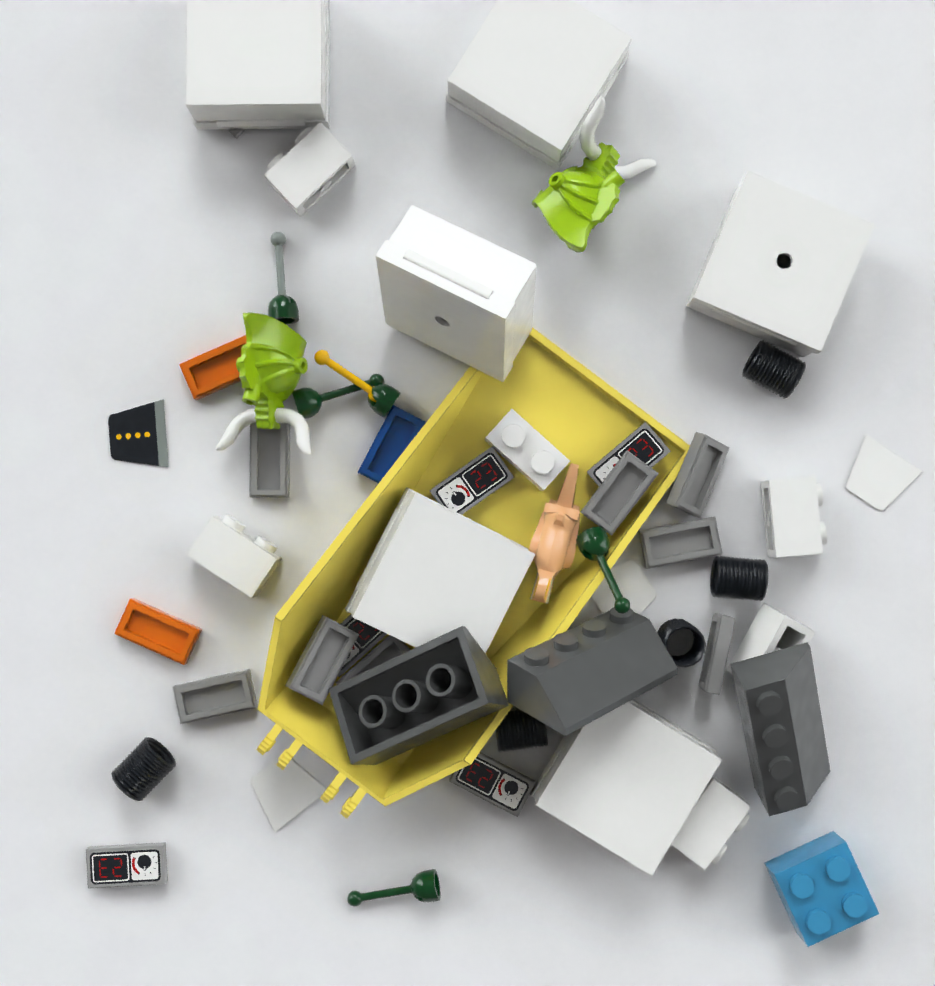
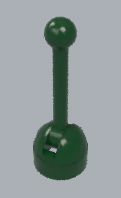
(309, 401)
(595, 546)
(424, 887)

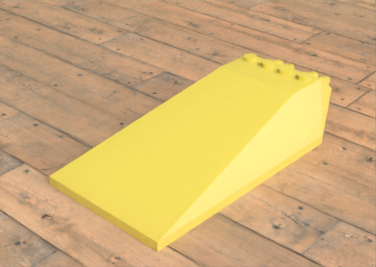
(582, 421)

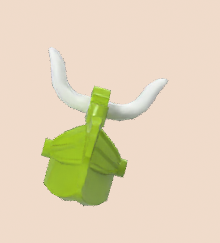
(587, 193)
(269, 374)

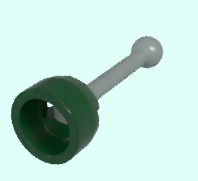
(282, 306)

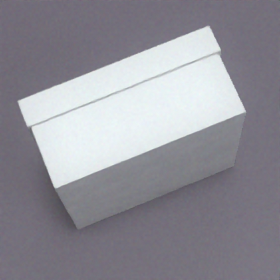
(258, 64)
(538, 73)
(780, 265)
(457, 292)
(438, 575)
(627, 782)

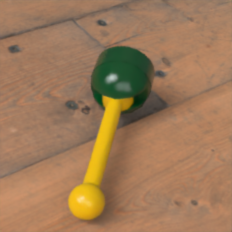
(379, 397)

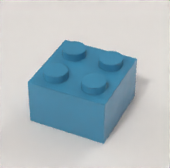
(821, 888)

